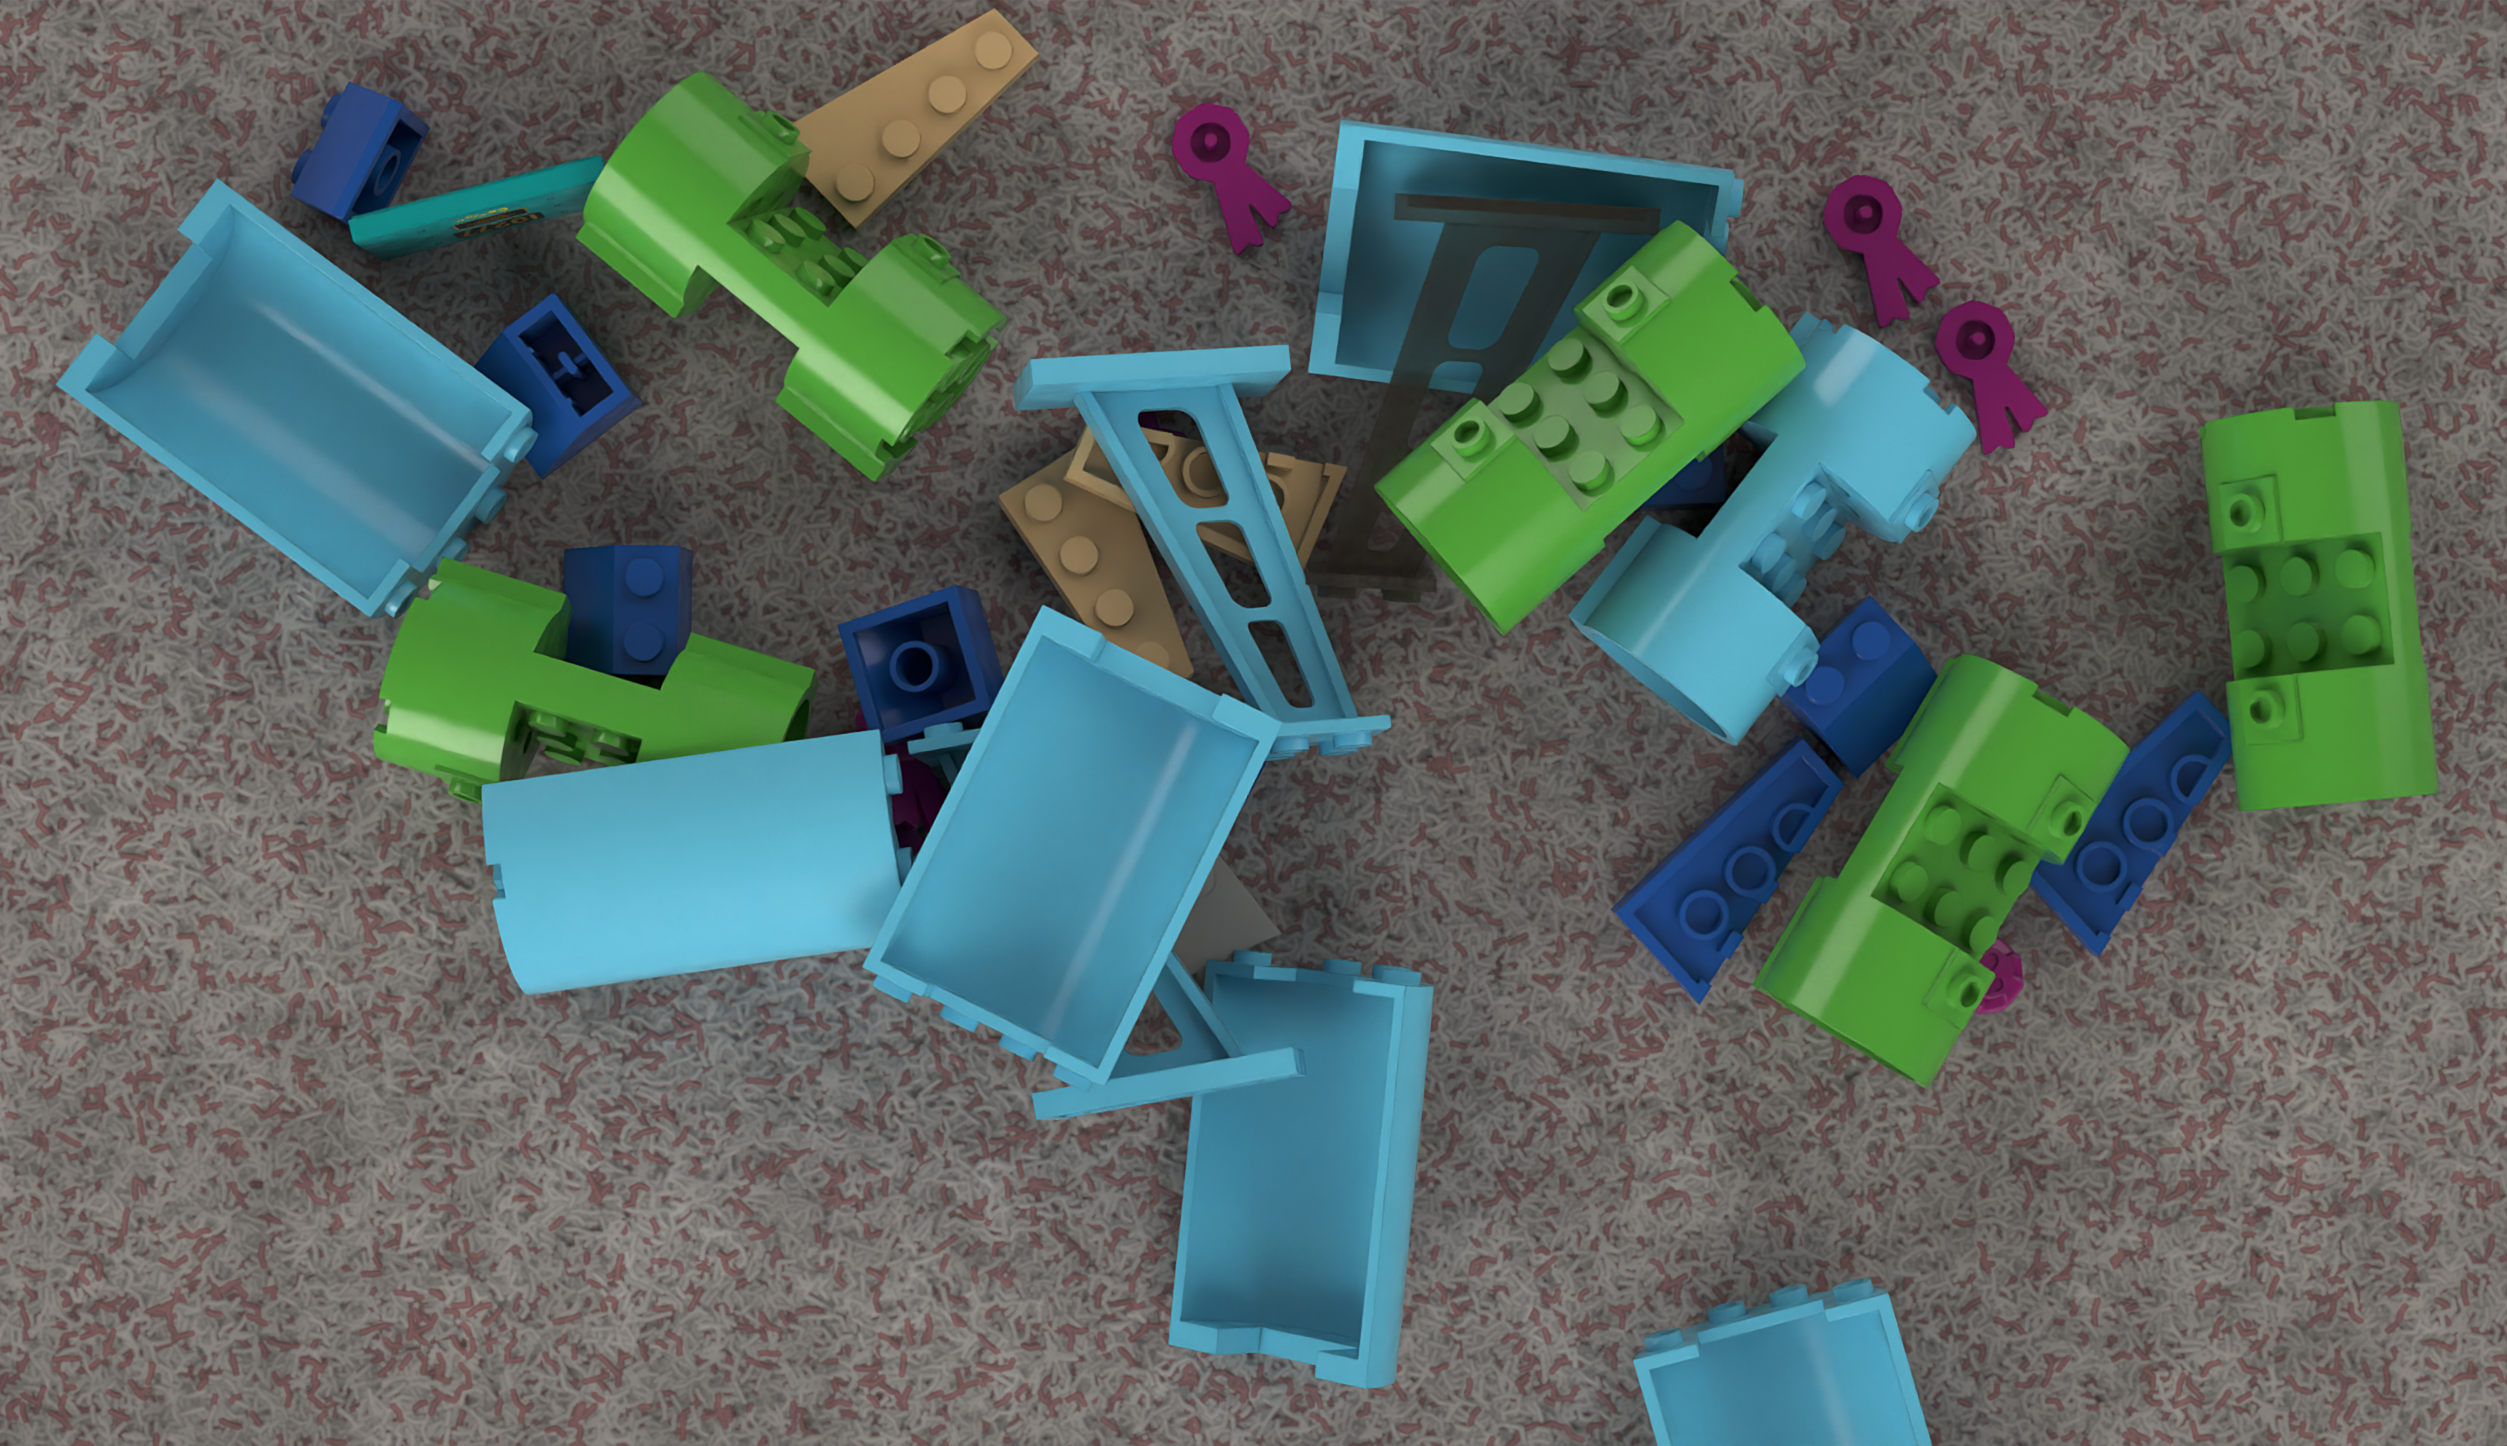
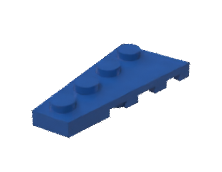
(2136, 821)
(1715, 881)

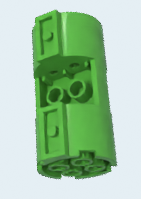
(705, 204)
(1646, 382)
(2320, 605)
(487, 682)
(1979, 797)

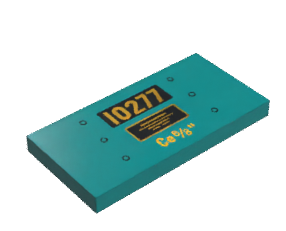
(477, 210)

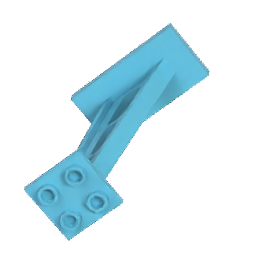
(1206, 386)
(1208, 1053)

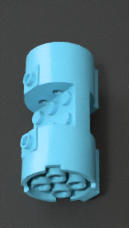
(1712, 613)

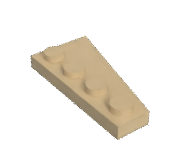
(903, 118)
(1299, 486)
(1097, 564)

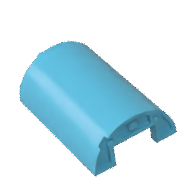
(1379, 264)
(307, 408)
(1071, 849)
(695, 861)
(1309, 1179)
(1785, 1374)

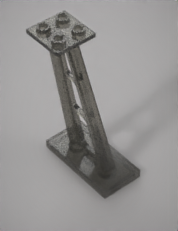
(1563, 239)

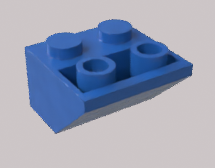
(562, 377)

